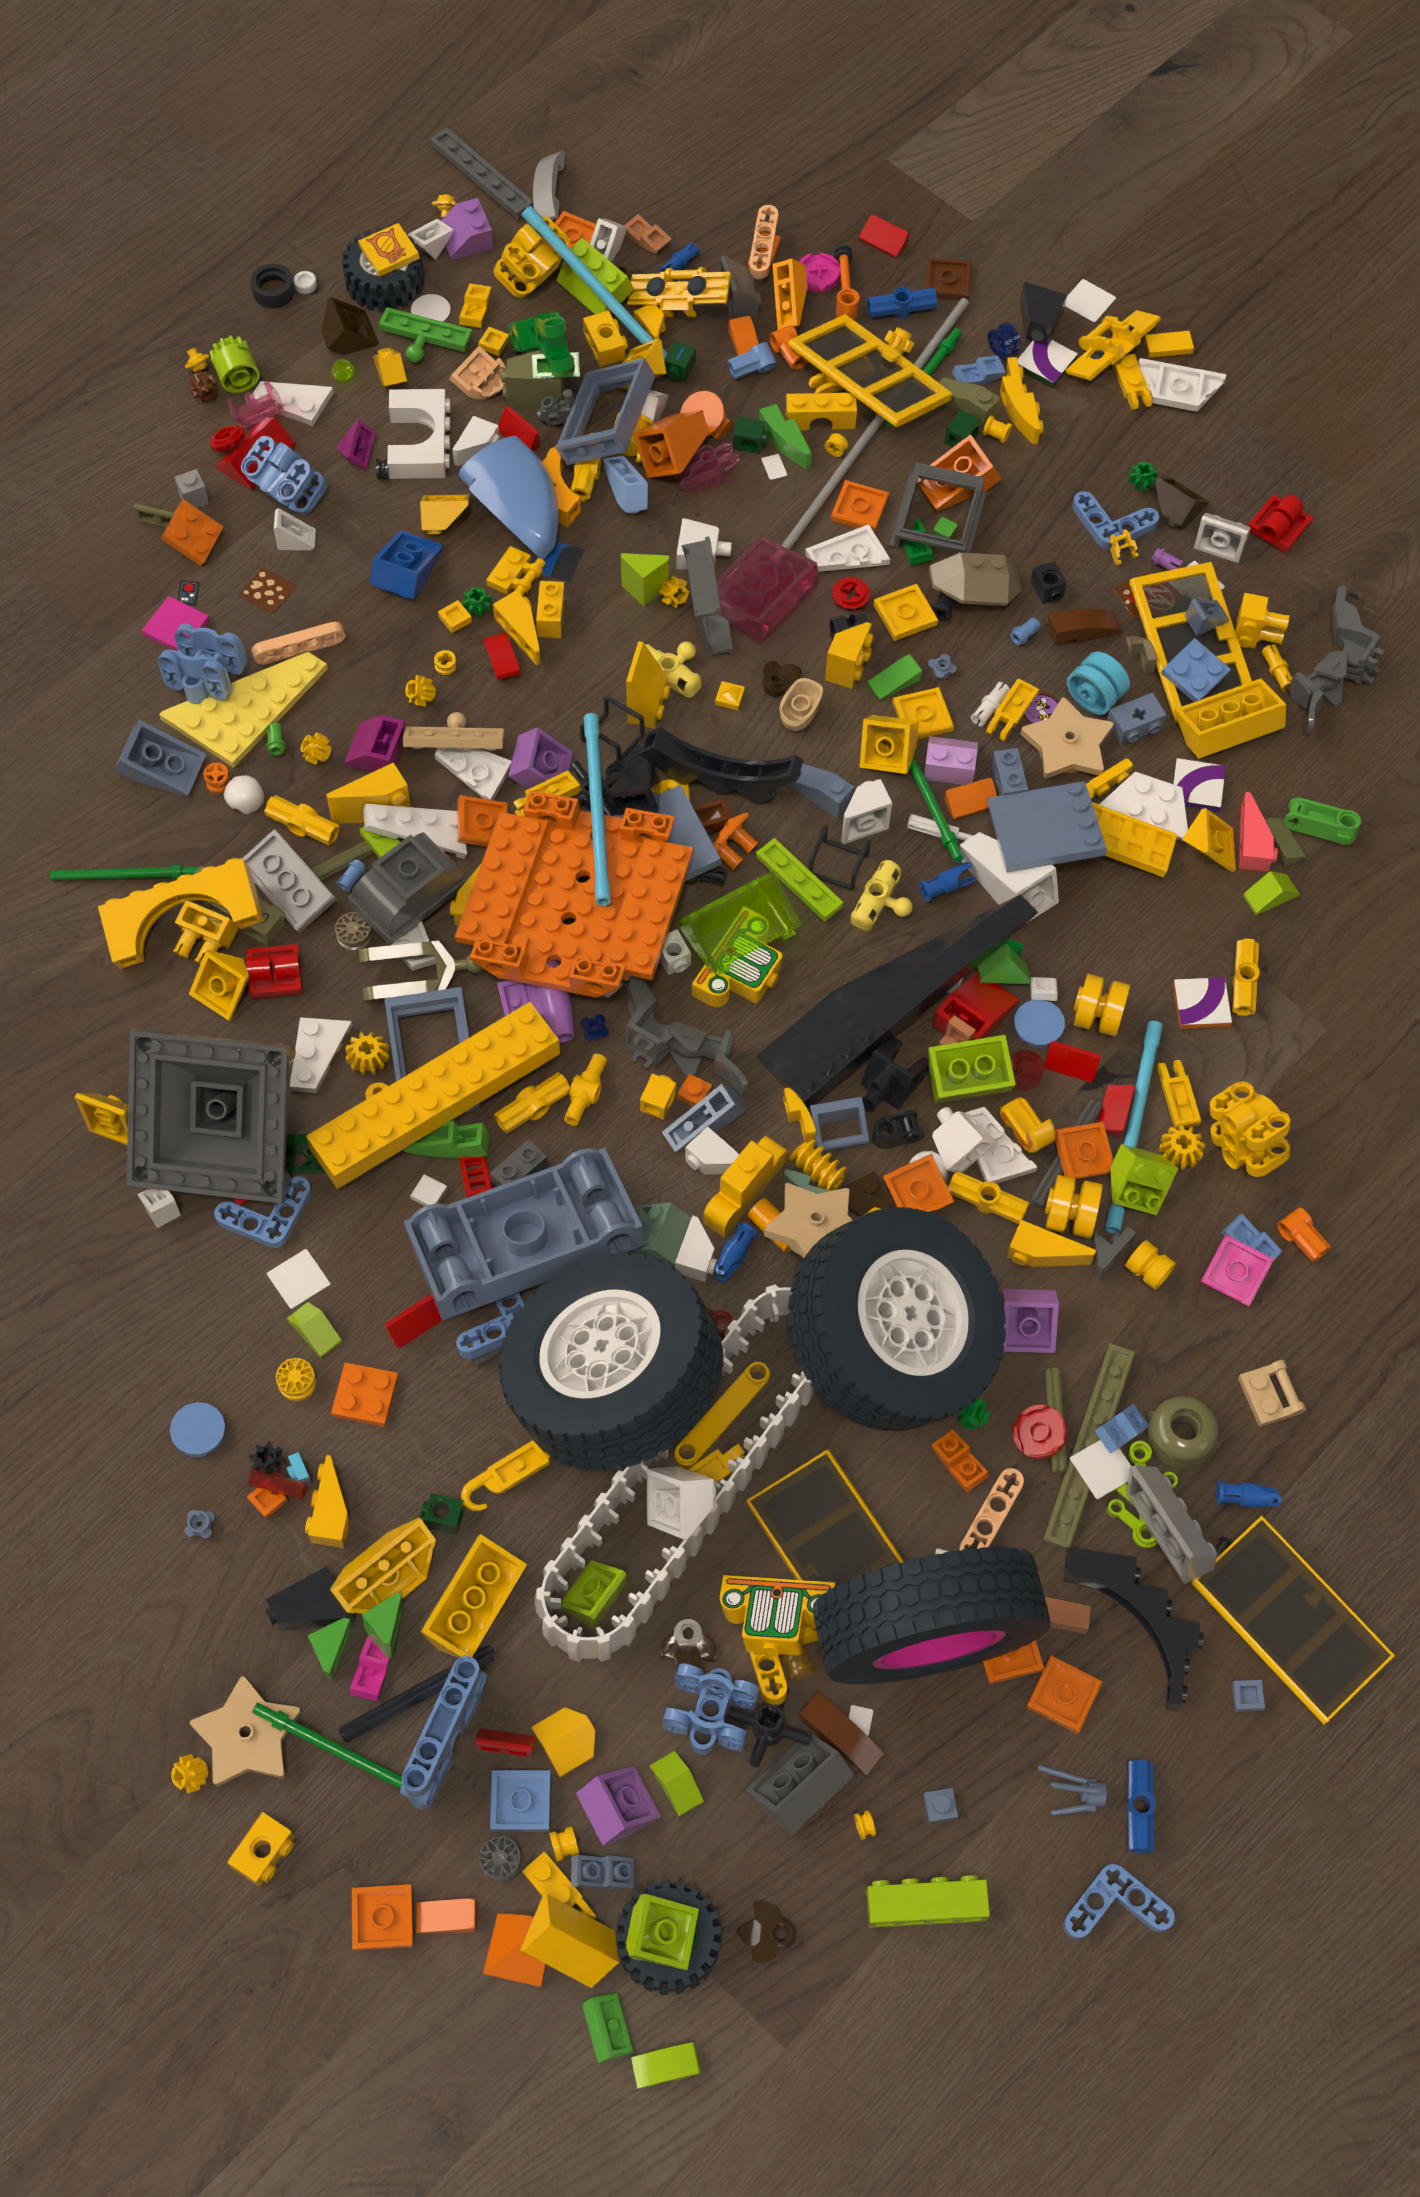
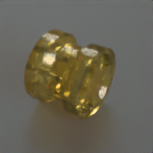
(798, 1666)

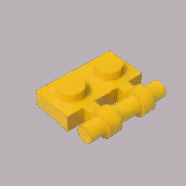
(510, 568)

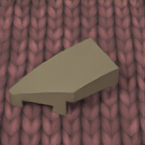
(1144, 648)

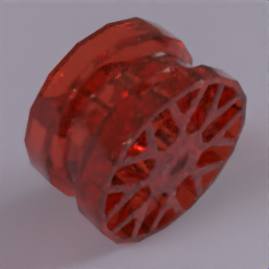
(1027, 1069)

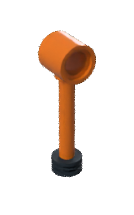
(847, 298)

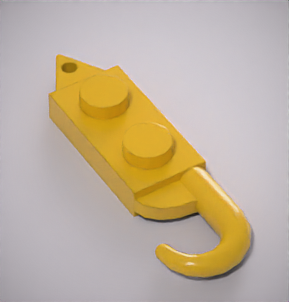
(507, 1473)

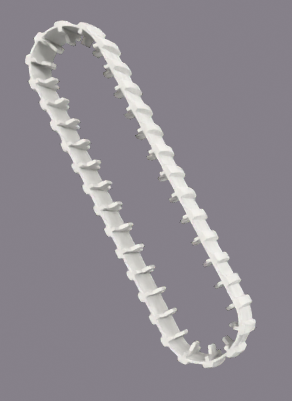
(767, 1305)

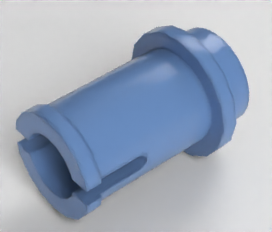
(1021, 634)
(352, 874)

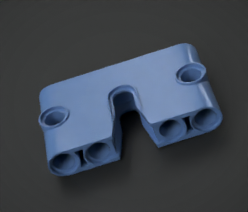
(459, 1694)

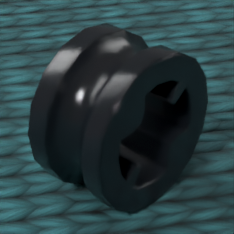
(382, 469)

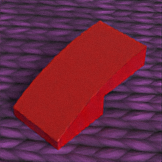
(501, 656)

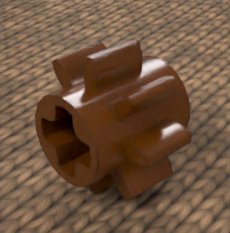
(203, 386)

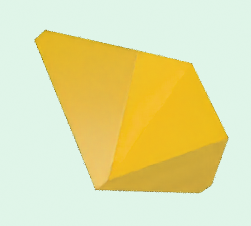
(653, 353)
(1213, 839)
(220, 982)

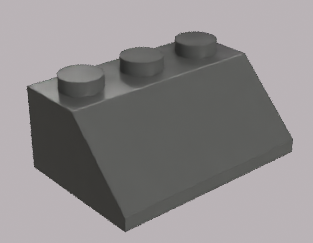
(800, 1783)

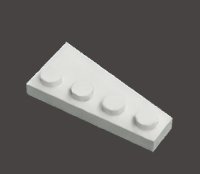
(403, 821)

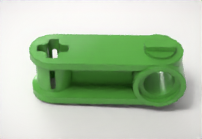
(1323, 821)

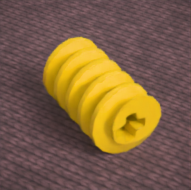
(818, 1166)

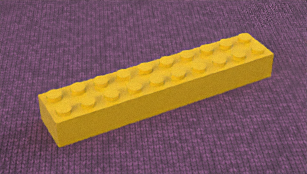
(433, 1095)

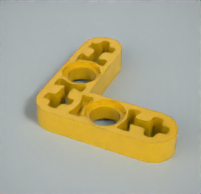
(777, 1673)

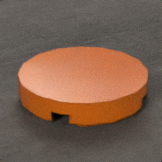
(712, 408)

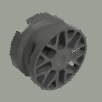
(500, 1859)

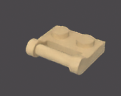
(1263, 1397)

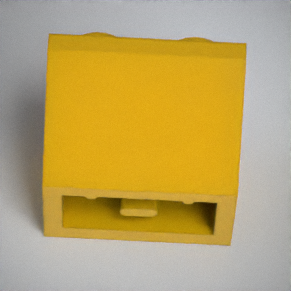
(848, 654)

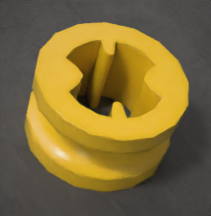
(836, 445)
(439, 659)
(865, 1825)

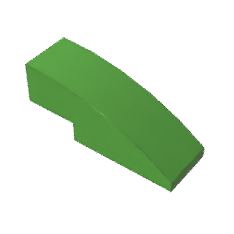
(786, 436)
(453, 1141)

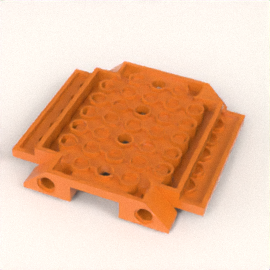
(532, 887)

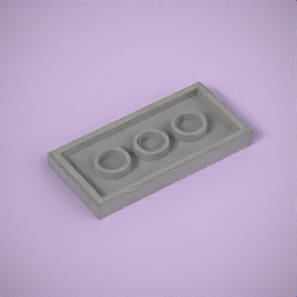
(288, 881)

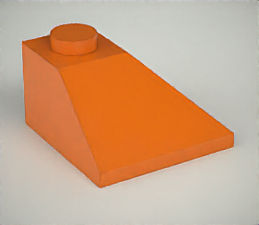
(504, 1952)

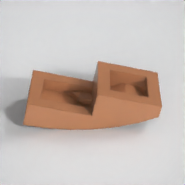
(647, 236)
(957, 1032)

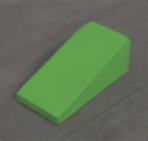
(895, 677)

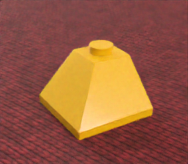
(441, 511)

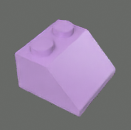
(950, 761)

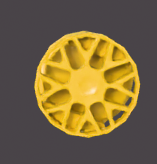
(296, 1380)

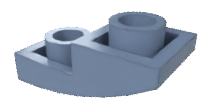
(602, 1872)

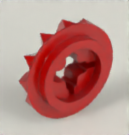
(227, 438)
(846, 586)

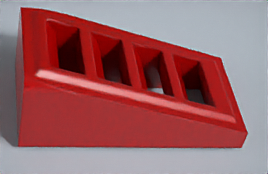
(476, 1181)

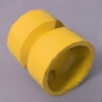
(1149, 1264)

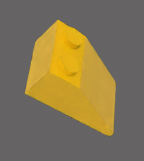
(646, 688)
(379, 788)
(104, 1115)

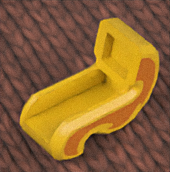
(1027, 1126)

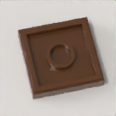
(949, 278)

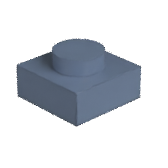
(1248, 1695)
(940, 1805)

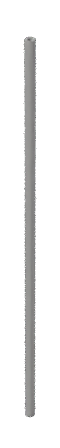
(869, 432)

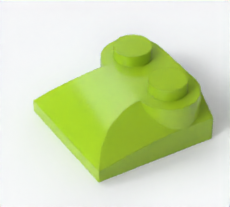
(661, 1932)

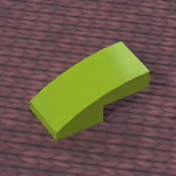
(666, 2065)

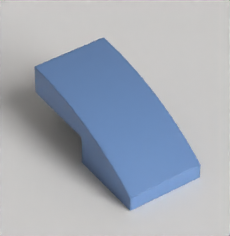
(982, 372)
(1246, 1233)
(1121, 1428)

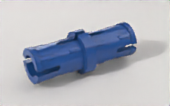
(680, 259)

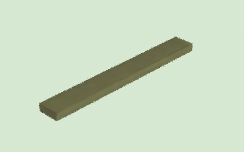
(1099, 1411)

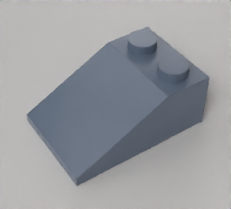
(159, 760)

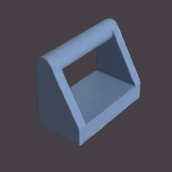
(840, 1111)

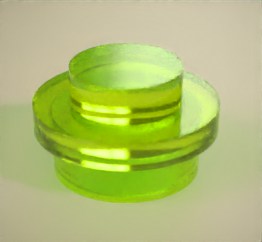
(342, 370)

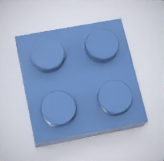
(1195, 671)
(520, 1801)

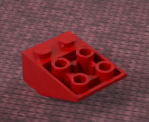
(978, 1005)

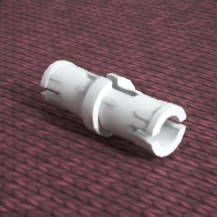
(990, 704)

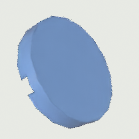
(1038, 1023)
(197, 1429)

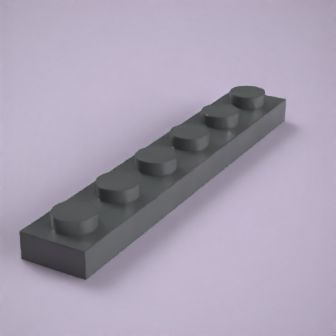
(481, 172)

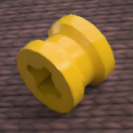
(564, 1843)

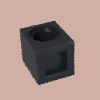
(1048, 582)

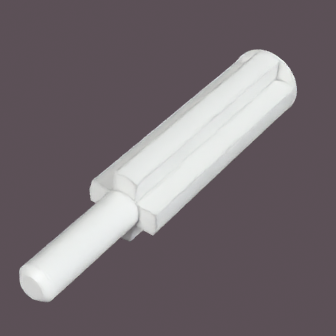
(930, 827)

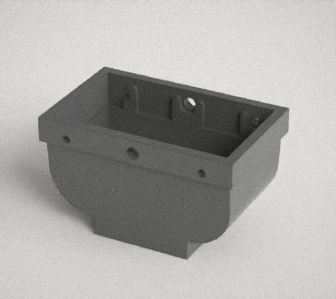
(405, 887)

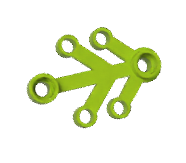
(1136, 1525)

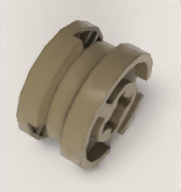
(353, 932)

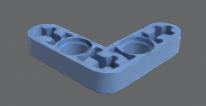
(1108, 527)
(267, 1224)
(500, 1323)
(1108, 1894)

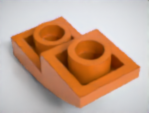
(959, 1461)

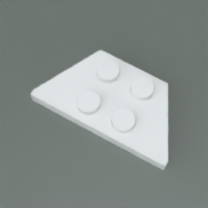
(1180, 385)
(1151, 802)

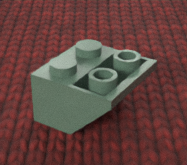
(663, 1231)

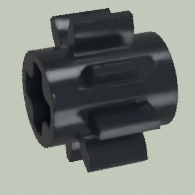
(262, 1454)

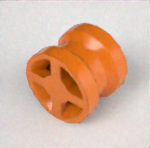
(212, 774)

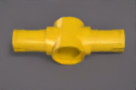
(585, 1089)

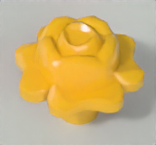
(444, 204)
(197, 361)

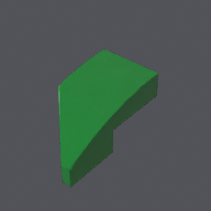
(915, 551)

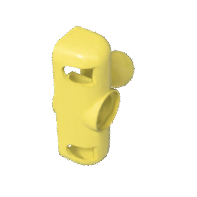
(675, 669)
(885, 884)

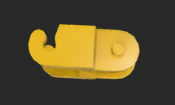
(1116, 548)

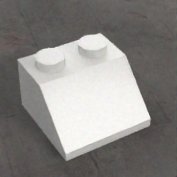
(1221, 537)
(867, 812)

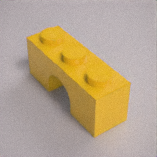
(837, 407)

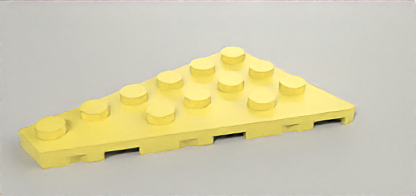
(239, 721)

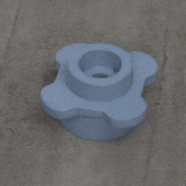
(942, 672)
(199, 1516)

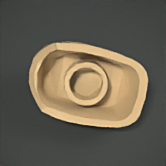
(800, 704)

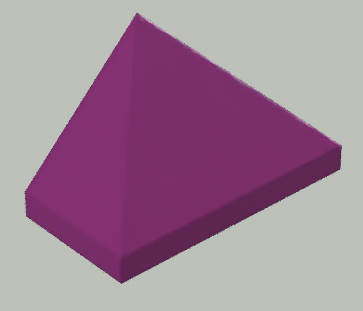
(358, 444)

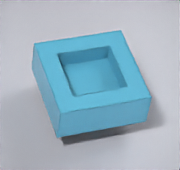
(297, 1469)

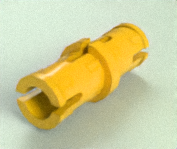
(1278, 667)

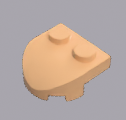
(479, 375)

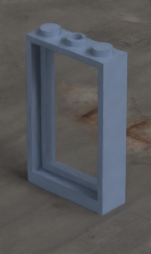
(579, 448)
(422, 1004)

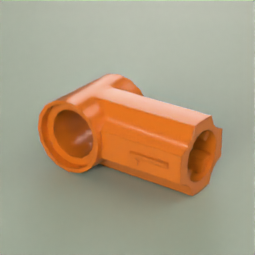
(779, 342)
(1300, 1229)

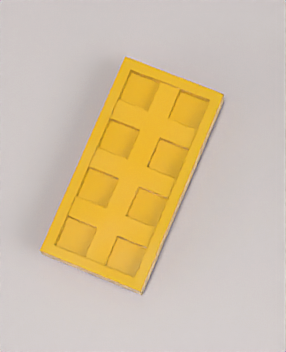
(1135, 840)

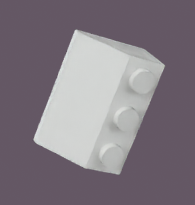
(678, 1499)

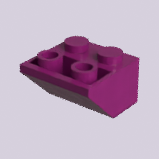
(376, 743)

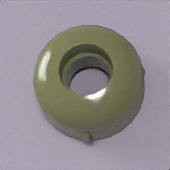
(1175, 1450)

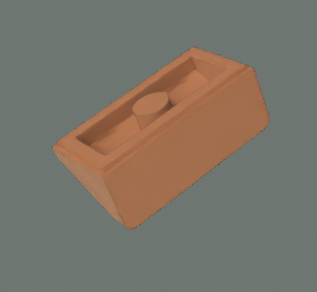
(1068, 1615)

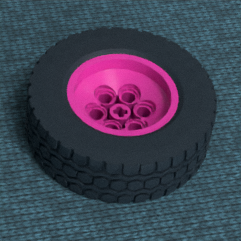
(930, 1615)

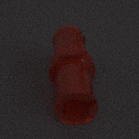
(277, 1484)

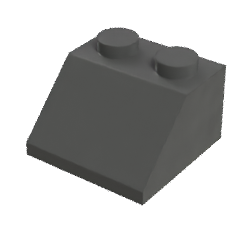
(742, 297)

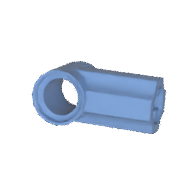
(757, 359)

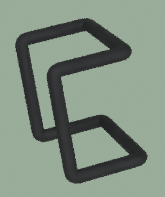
(607, 699)
(862, 853)

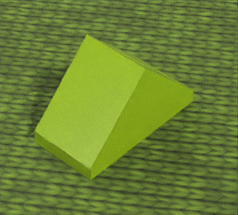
(1270, 892)
(314, 1329)
(677, 1783)

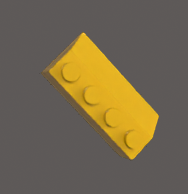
(1231, 718)

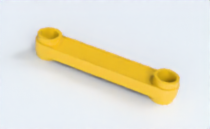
(722, 1415)

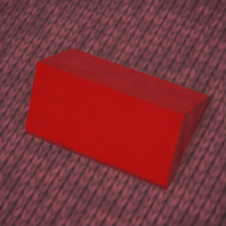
(231, 462)

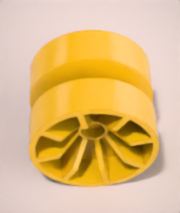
(1108, 1007)
(1066, 1205)

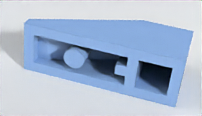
(627, 484)

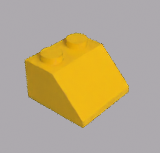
(888, 743)

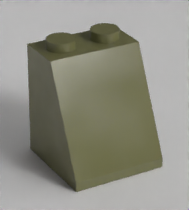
(522, 389)

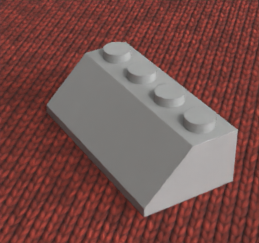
(1170, 1523)

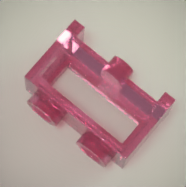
(256, 409)

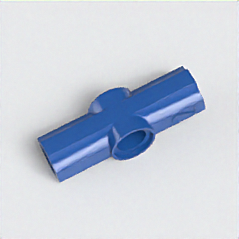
(901, 302)
(1140, 1825)

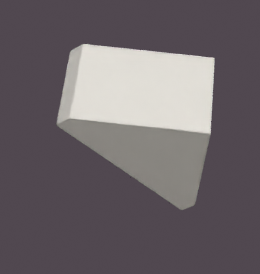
(432, 237)
(292, 532)
(159, 1206)

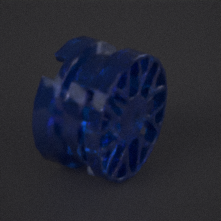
(1004, 340)

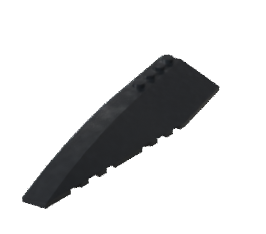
(875, 1007)

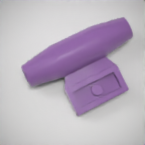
(550, 1003)

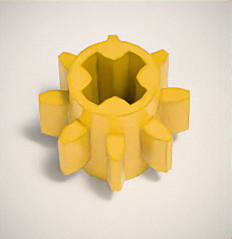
(899, 340)
(674, 591)
(420, 691)
(315, 748)
(189, 1773)

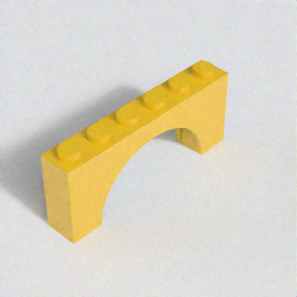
(130, 918)

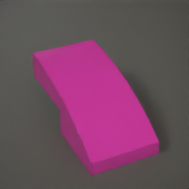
(370, 1672)

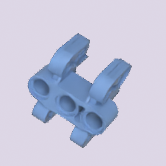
(284, 475)
(204, 666)
(693, 1681)

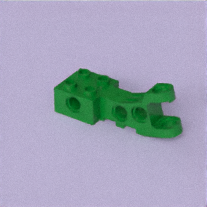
(545, 334)

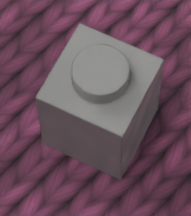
(192, 488)

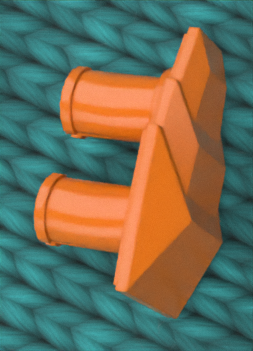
(733, 830)

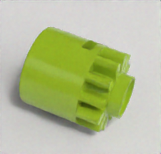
(234, 365)

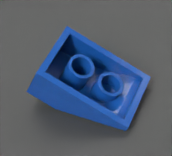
(405, 564)

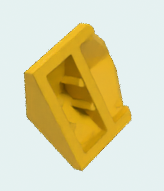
(566, 1739)

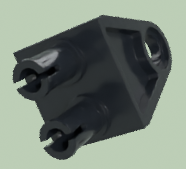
(890, 1081)

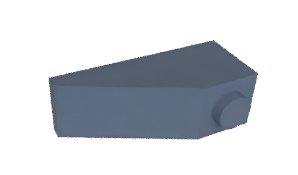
(824, 789)
(714, 1111)

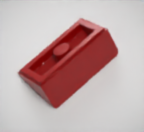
(884, 236)
(514, 425)
(1072, 1061)
(1116, 1108)
(413, 1322)
(505, 1743)

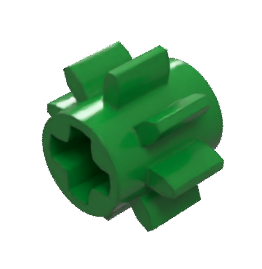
(1142, 476)
(477, 602)
(974, 1415)

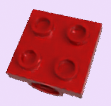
(1281, 521)
(274, 971)

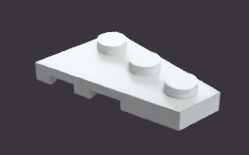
(299, 401)
(848, 551)
(476, 768)

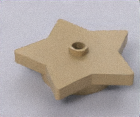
(1068, 741)
(808, 1217)
(235, 1754)

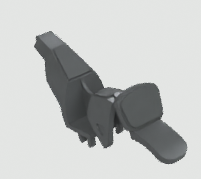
(1354, 662)
(685, 1043)

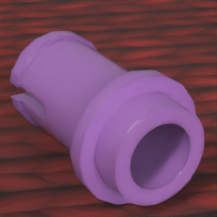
(1165, 559)

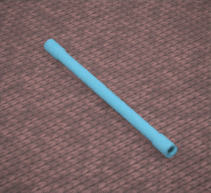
(586, 275)
(602, 885)
(1151, 1042)

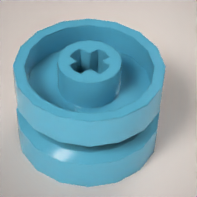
(1098, 683)

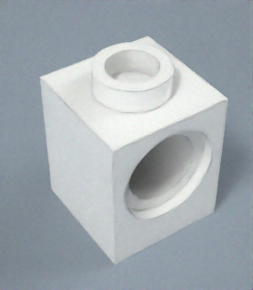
(679, 963)

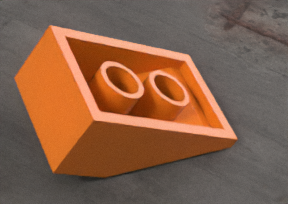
(964, 458)

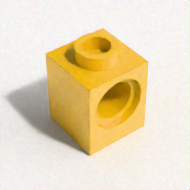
(658, 1096)

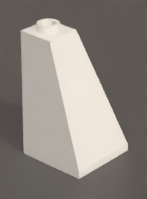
(1035, 884)

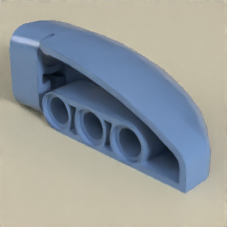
(516, 490)

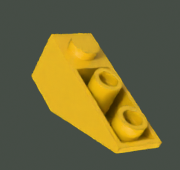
(330, 1517)

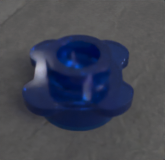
(594, 1034)

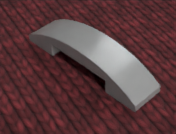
(545, 185)

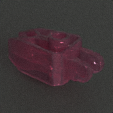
(707, 467)

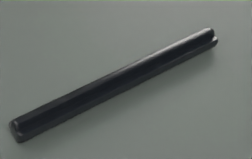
(406, 1699)

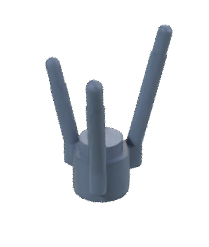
(1091, 1791)

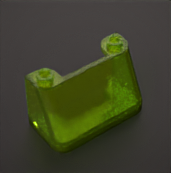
(740, 922)

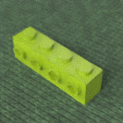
(927, 1902)

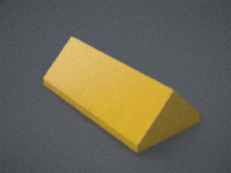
(473, 1598)

